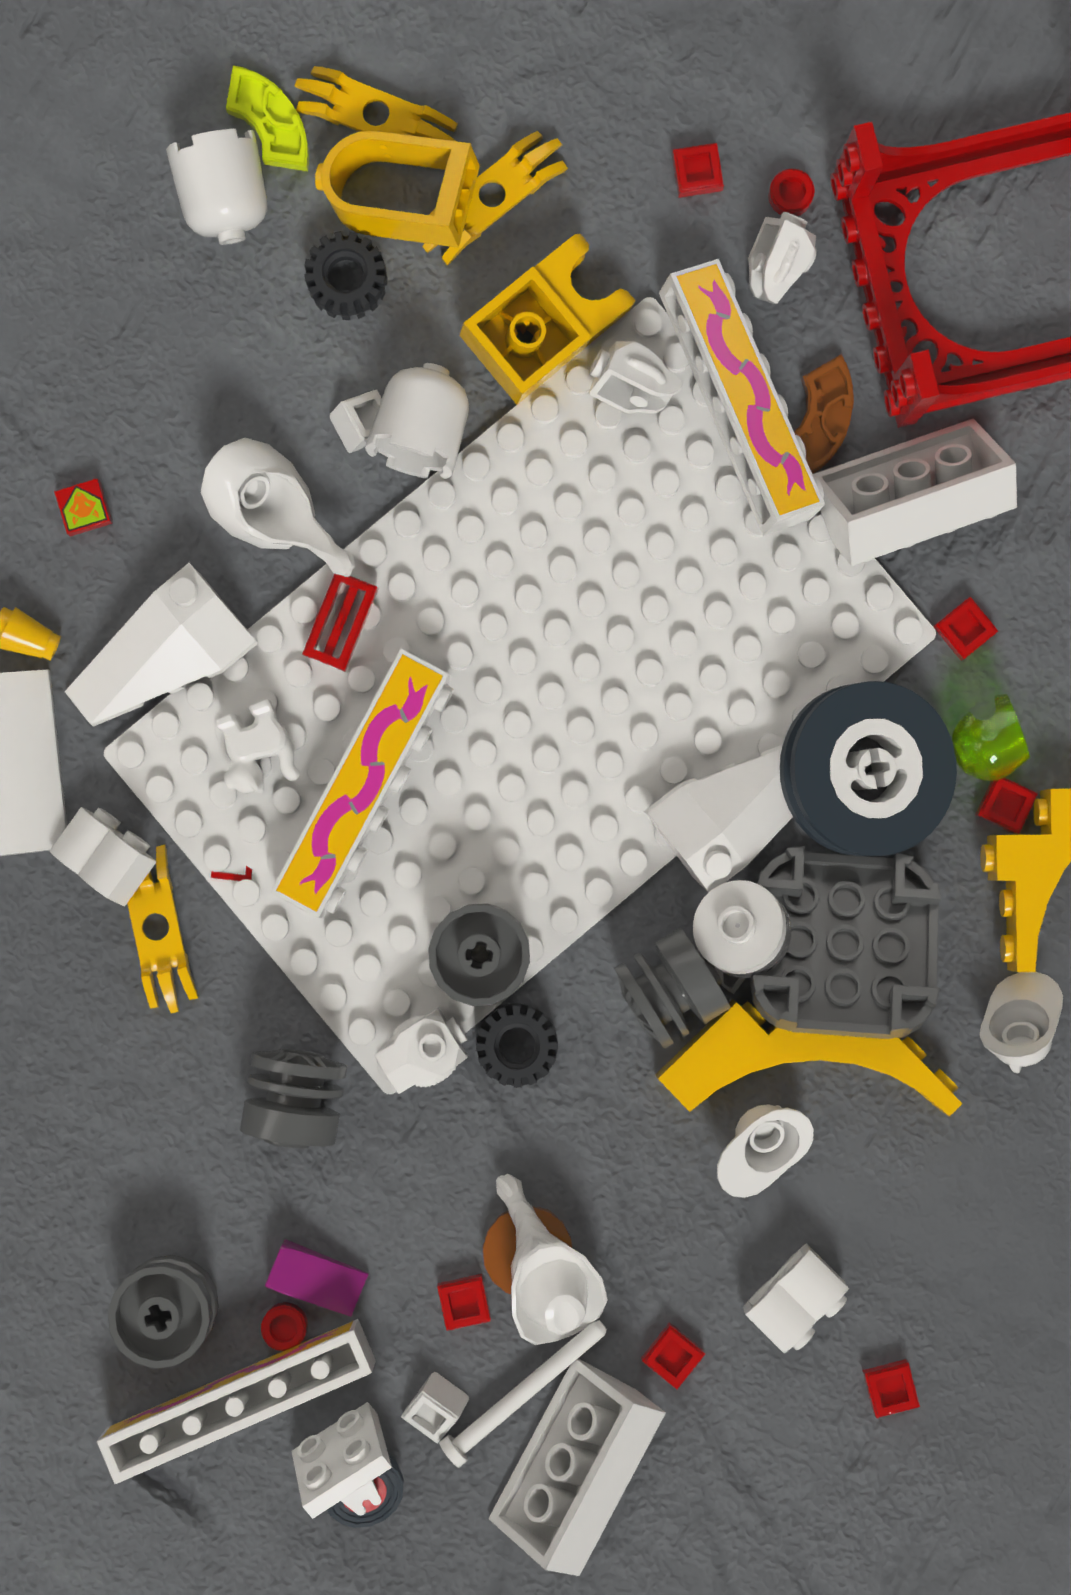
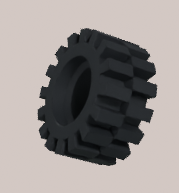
(341, 249)
(511, 1072)

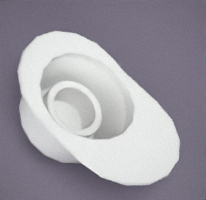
(1022, 1019)
(763, 1148)

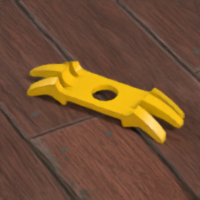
(355, 96)
(515, 180)
(163, 953)

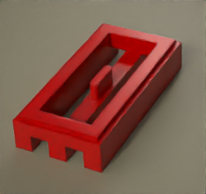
(327, 656)

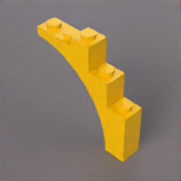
(1031, 873)
(738, 1046)

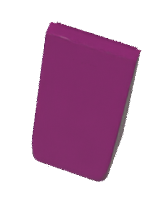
(316, 1278)

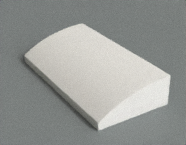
(29, 765)

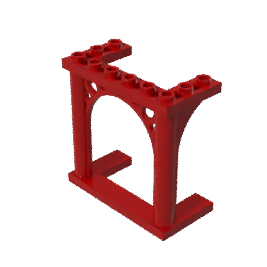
(875, 174)

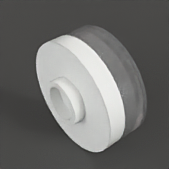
(742, 929)

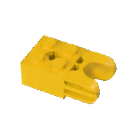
(548, 309)

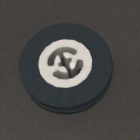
(914, 766)

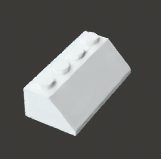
(916, 491)
(576, 1468)

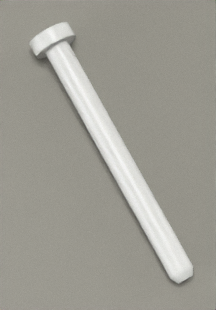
(458, 1447)

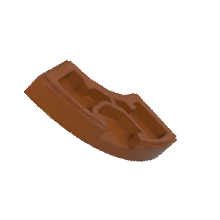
(827, 411)

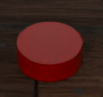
(791, 192)
(284, 1326)

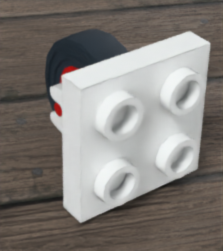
(349, 1471)

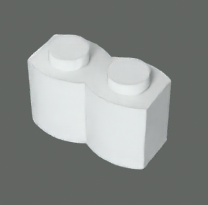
(103, 855)
(796, 1299)

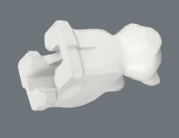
(248, 744)

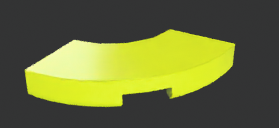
(271, 116)

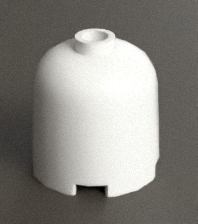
(220, 184)
(420, 421)

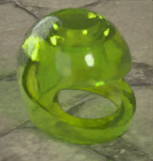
(992, 746)

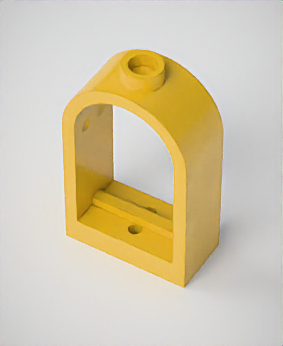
(454, 197)

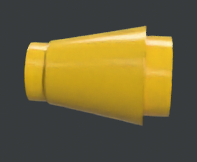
(26, 635)

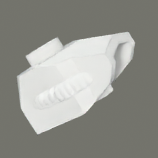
(780, 256)
(632, 379)
(423, 1051)

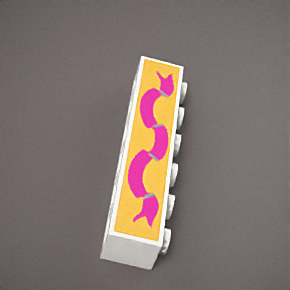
(742, 396)
(361, 785)
(236, 1401)

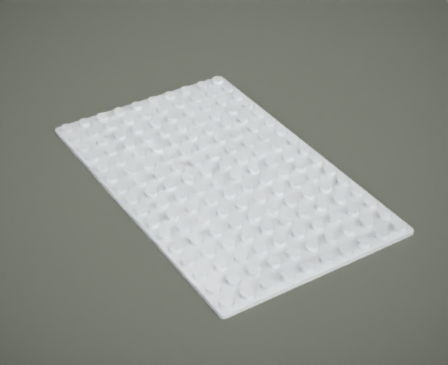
(600, 648)

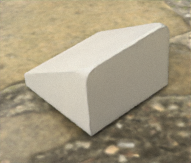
(355, 419)
(436, 1407)

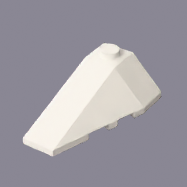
(167, 643)
(723, 818)

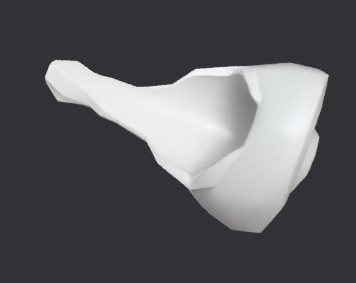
(266, 502)
(552, 1284)

